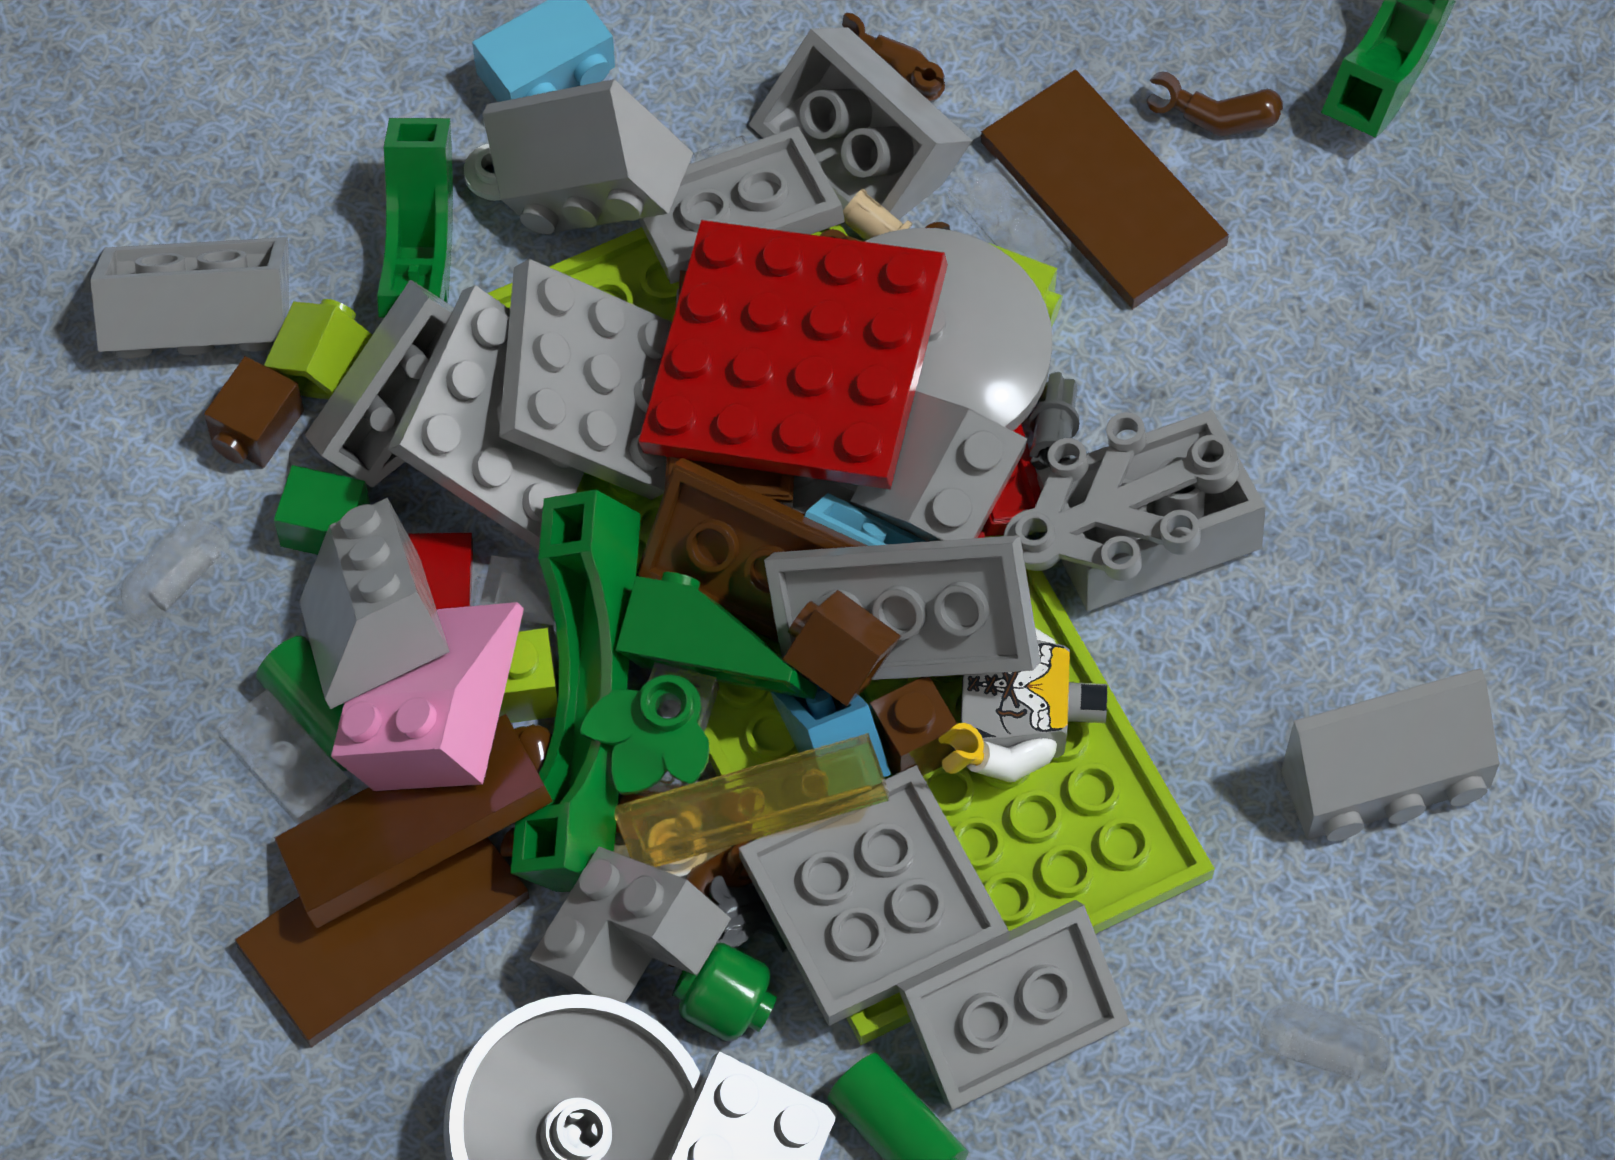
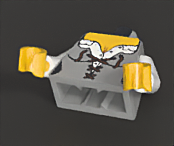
(1021, 717)

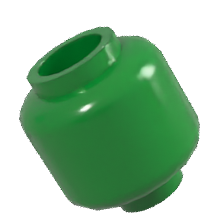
(726, 994)

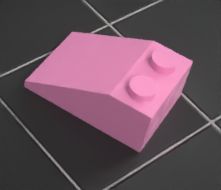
(439, 717)

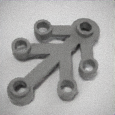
(1115, 505)

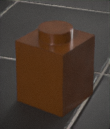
(253, 413)
(839, 646)
(910, 726)

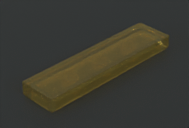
(753, 802)

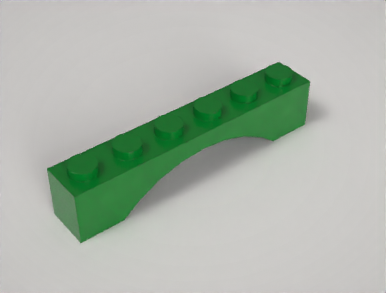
(590, 572)

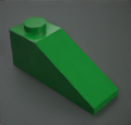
(686, 629)

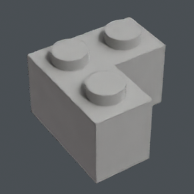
(620, 921)

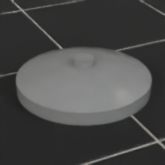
(988, 330)
(570, 1085)

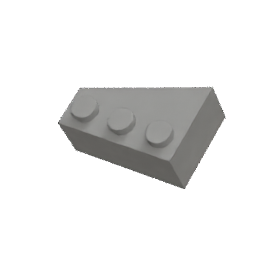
(376, 390)

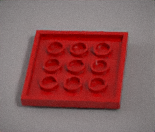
(794, 354)

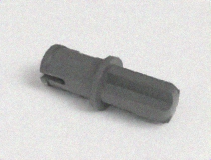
(1053, 418)

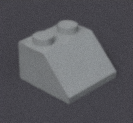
(946, 472)

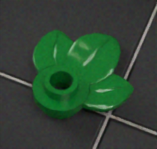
(646, 742)

